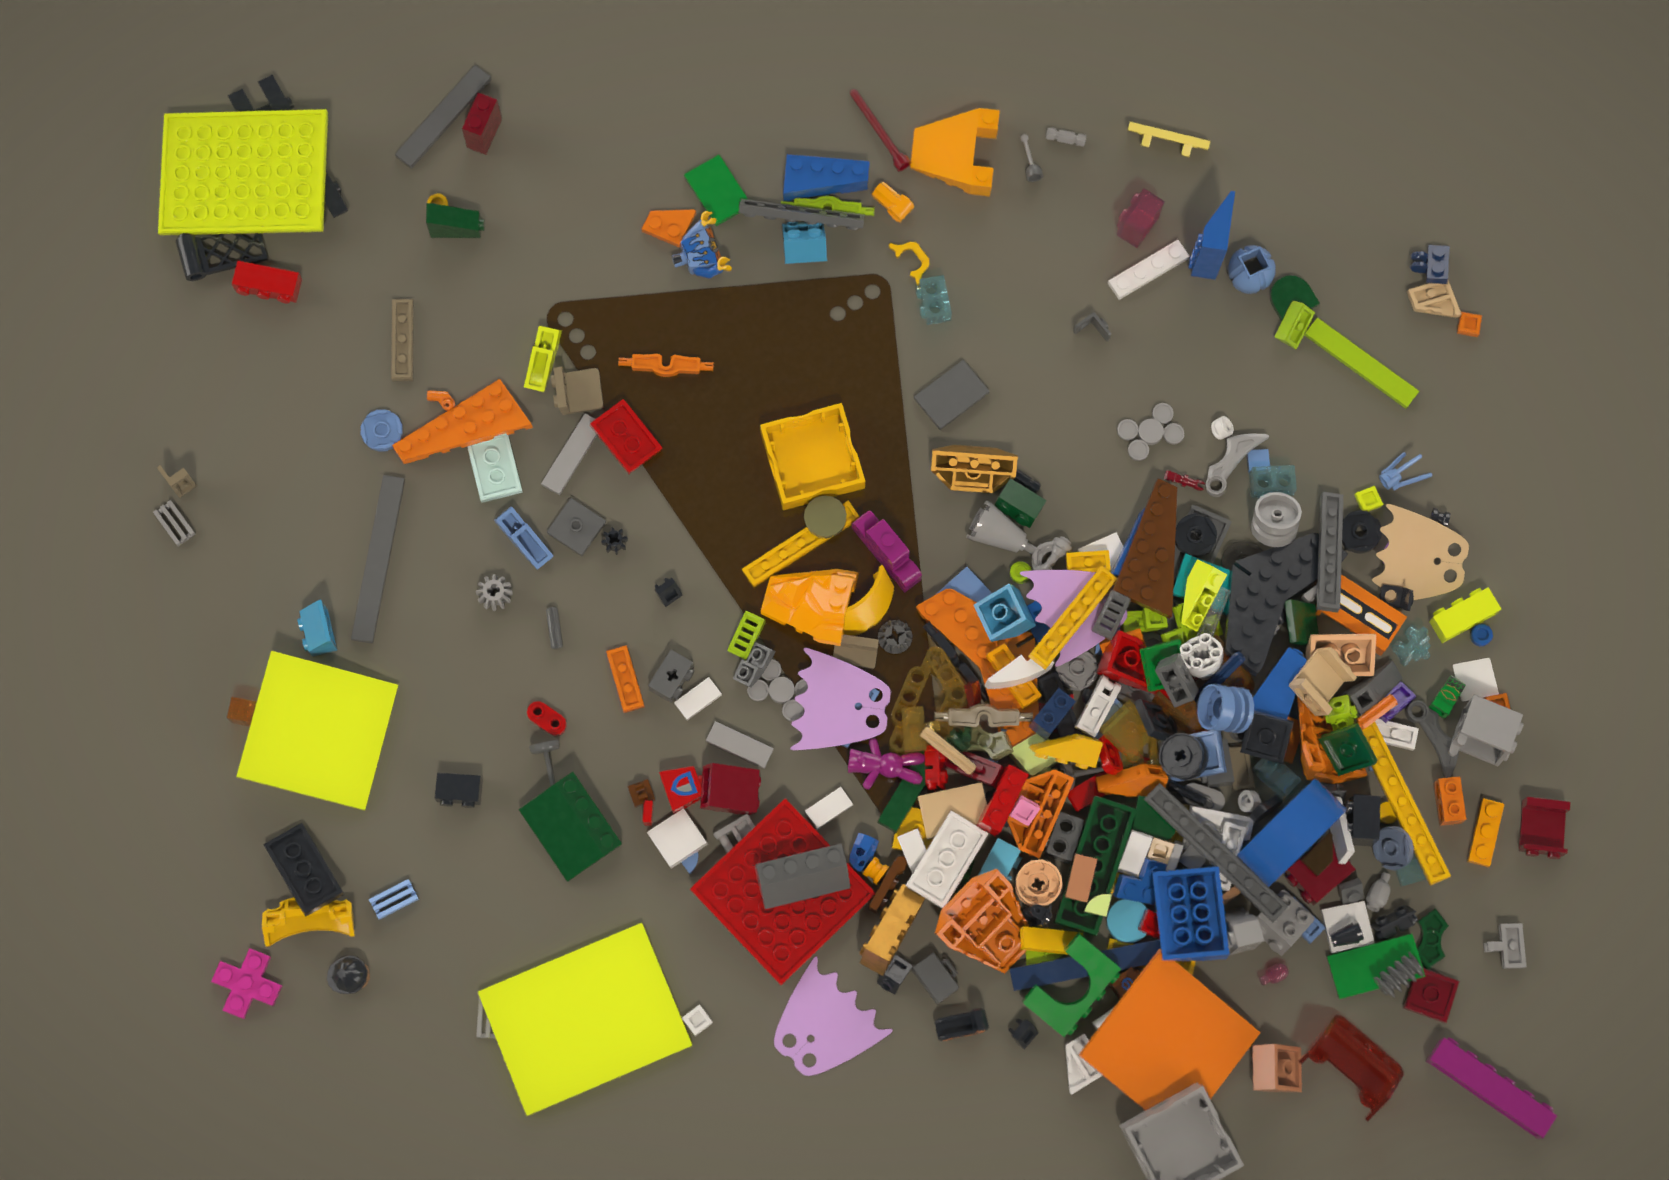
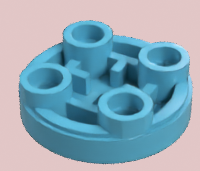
(1125, 919)

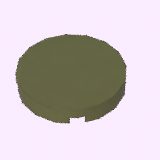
(825, 516)

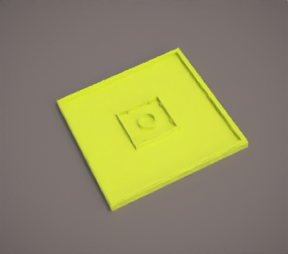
(317, 730)

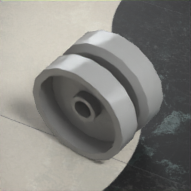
(1276, 519)

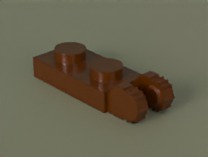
(889, 883)

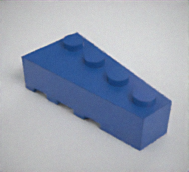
(823, 176)

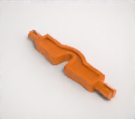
(677, 365)

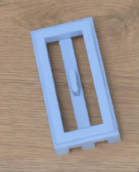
(373, 900)

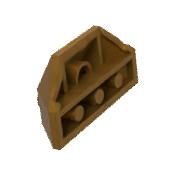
(973, 467)

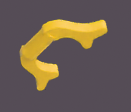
(913, 246)

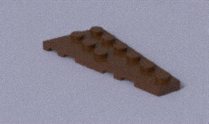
(1149, 563)

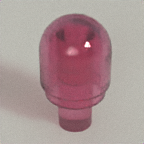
(1275, 974)

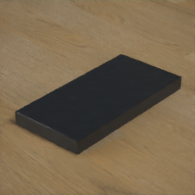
(303, 869)

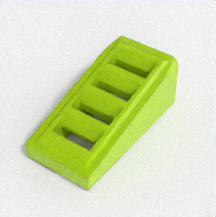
(739, 632)

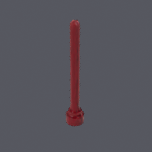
(900, 160)

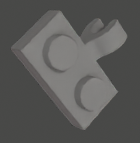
(1510, 945)

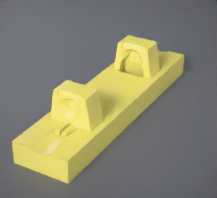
(1149, 132)

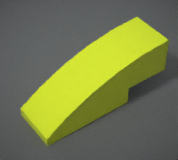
(542, 358)

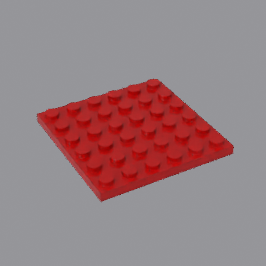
(785, 934)

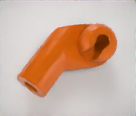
(442, 397)

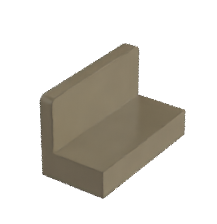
(179, 482)
(857, 651)

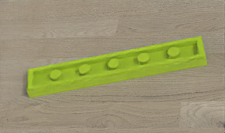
(1361, 363)

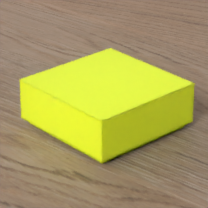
(1368, 499)

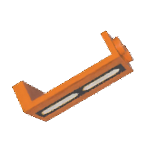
(1366, 614)

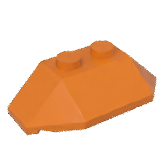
(1050, 793)

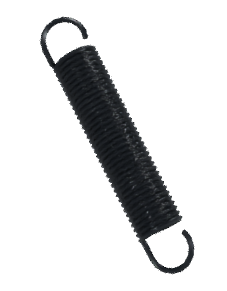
(1191, 795)

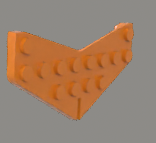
(960, 624)

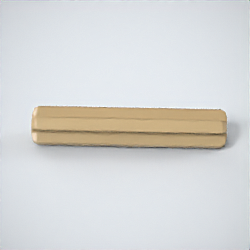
(948, 750)

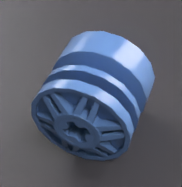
(1225, 708)

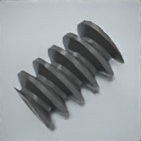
(1399, 975)

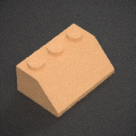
(1352, 649)

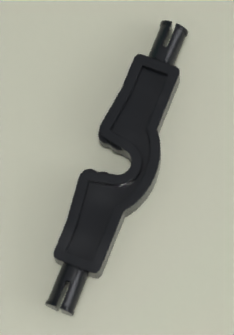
(959, 666)

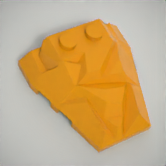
(811, 602)

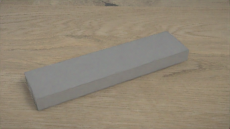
(570, 456)

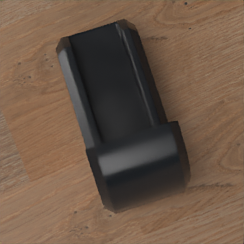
(962, 1025)

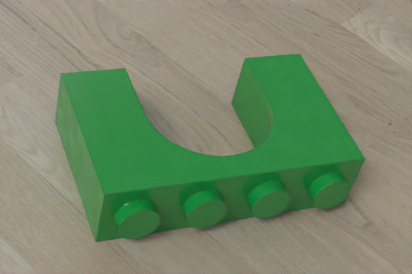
(1063, 1015)

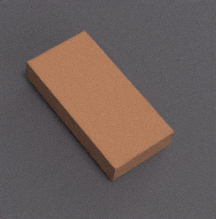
(1081, 878)

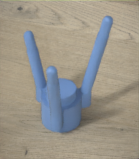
(1390, 478)

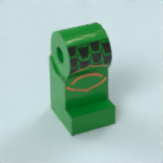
(1447, 697)

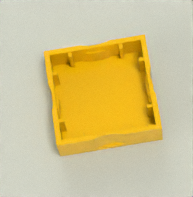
(812, 456)

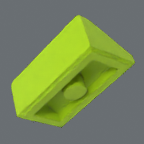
(1294, 324)

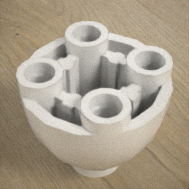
(1202, 656)

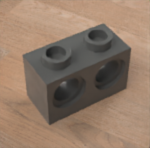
(1068, 839)

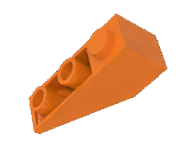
(1133, 781)

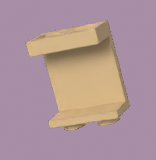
(1321, 680)

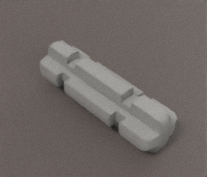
(1066, 136)

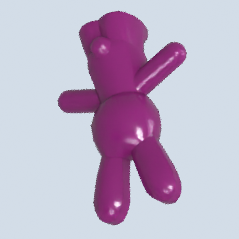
(888, 765)

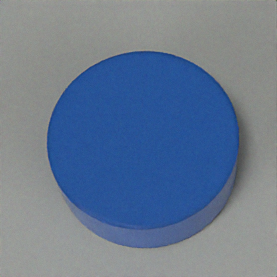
(1481, 635)

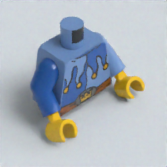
(701, 250)

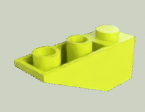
(1200, 593)

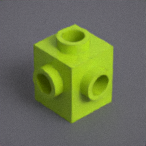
(1342, 712)

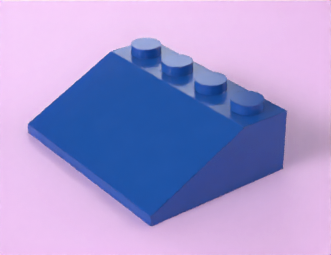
(1213, 242)
(1191, 914)

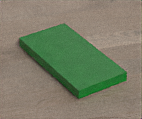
(1356, 968)

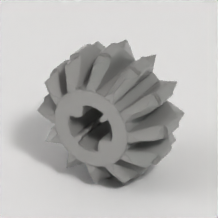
(500, 596)

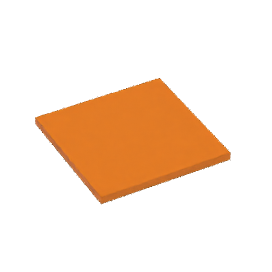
(1168, 1036)

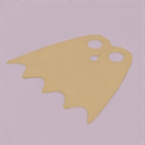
(1411, 555)

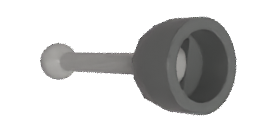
(1033, 172)

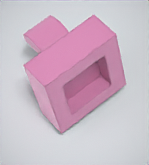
(1024, 810)

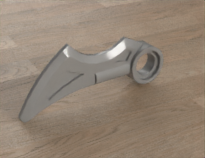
(1237, 449)

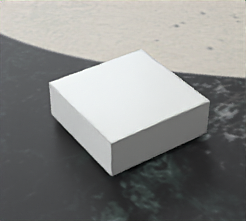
(697, 1020)

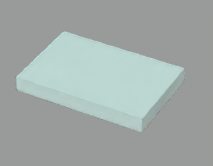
(495, 468)

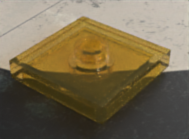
(1126, 730)

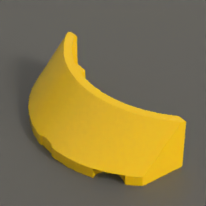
(871, 607)
(290, 920)

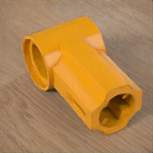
(897, 205)

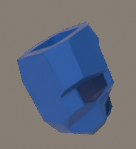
(863, 851)

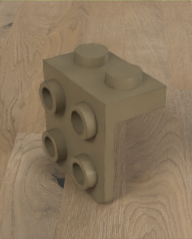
(577, 390)

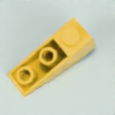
(1074, 748)

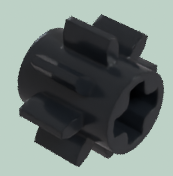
(613, 535)

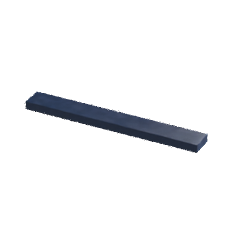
(1069, 968)

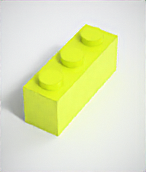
(1464, 614)

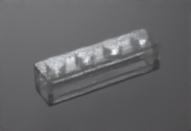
(1214, 613)

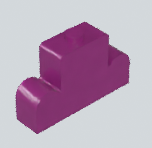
(887, 549)

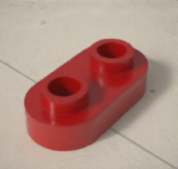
(546, 718)
(1110, 757)

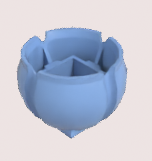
(1242, 279)

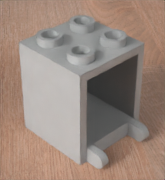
(1486, 731)

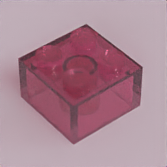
(1140, 217)

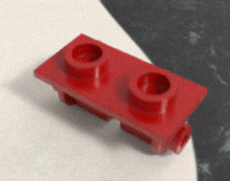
(938, 775)

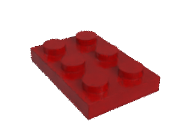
(626, 436)

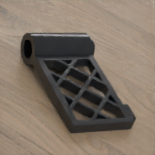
(196, 263)

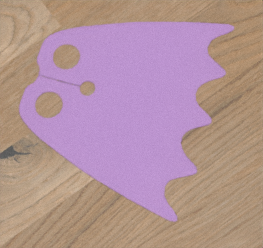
(1055, 593)
(831, 701)
(830, 1017)

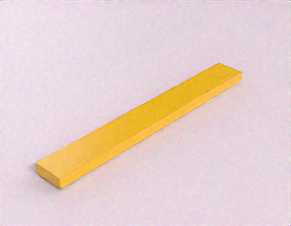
(1405, 808)

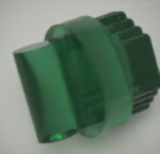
(960, 739)

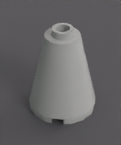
(996, 529)

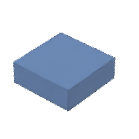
(1258, 458)

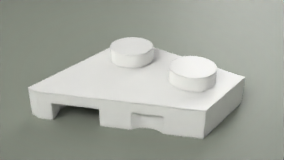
(1079, 1071)

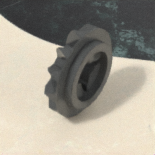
(890, 645)

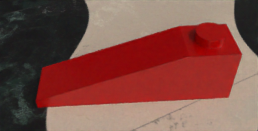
(1123, 662)

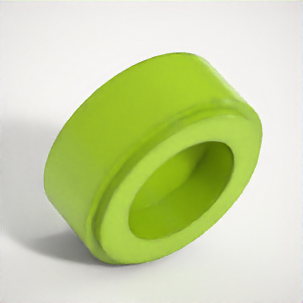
(1015, 572)

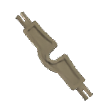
(971, 716)

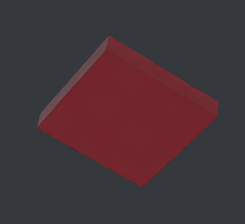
(1432, 996)

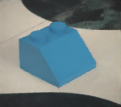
(1004, 614)
(317, 629)

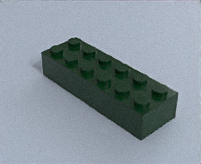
(1105, 840)

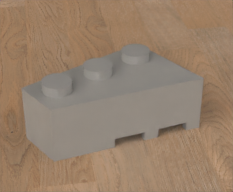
(1242, 930)

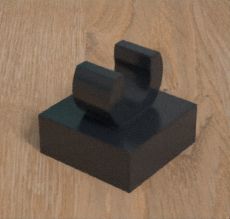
(668, 591)
(1024, 1033)

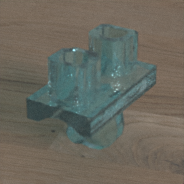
(1416, 647)

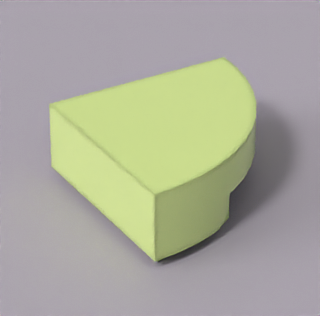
(1099, 905)

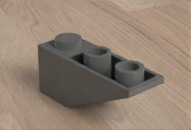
(1373, 688)

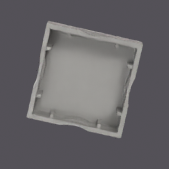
(1182, 1139)

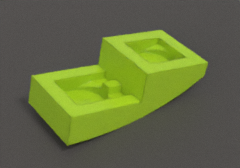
(1144, 619)

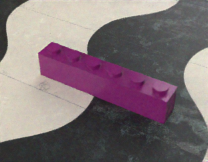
(1492, 1088)

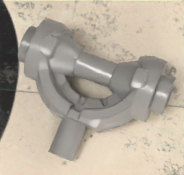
(1058, 547)

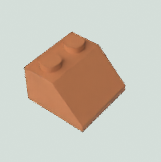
(1276, 1068)

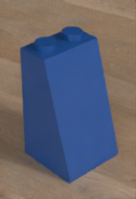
(1275, 695)

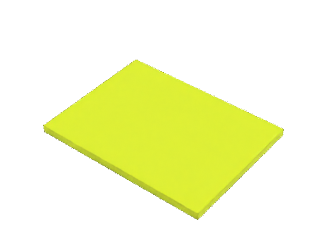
(243, 172)
(584, 1019)

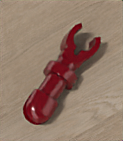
(1183, 480)

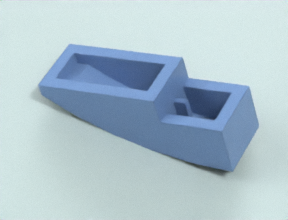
(523, 538)

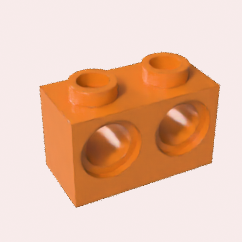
(1449, 801)

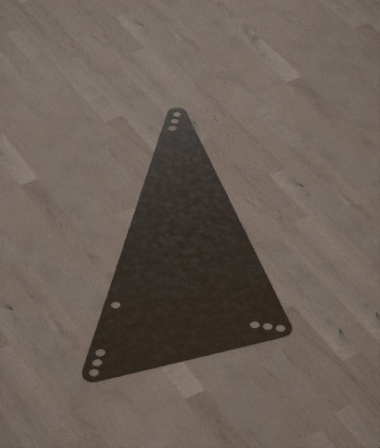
(772, 361)

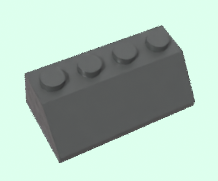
(802, 876)

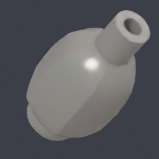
(1378, 893)

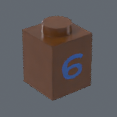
(1124, 982)

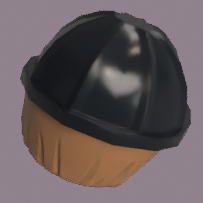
(348, 975)

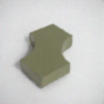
(995, 744)

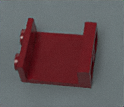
(1543, 827)

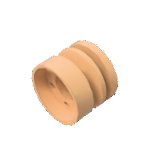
(1043, 872)

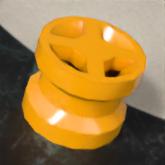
(875, 870)

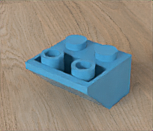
(804, 242)

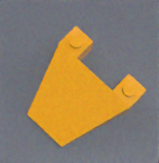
(948, 147)

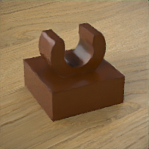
(640, 792)

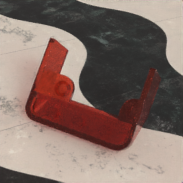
(1358, 1060)

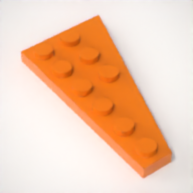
(468, 423)

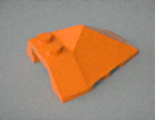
(1312, 755)
(984, 921)

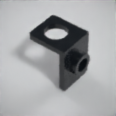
(1404, 597)

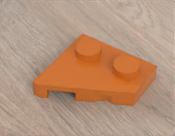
(669, 225)

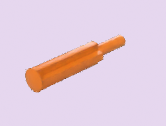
(1376, 711)

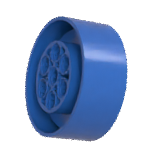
(1291, 832)

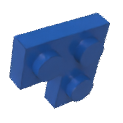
(1140, 888)

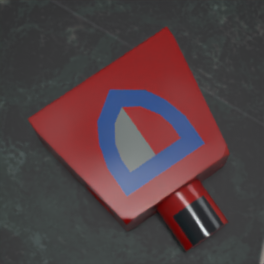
(682, 787)

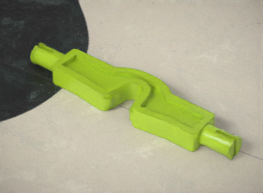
(834, 203)

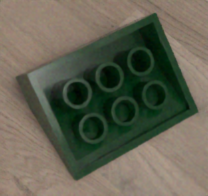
(570, 826)

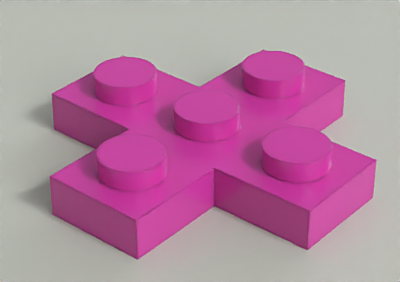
(246, 983)

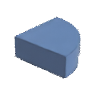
(691, 862)

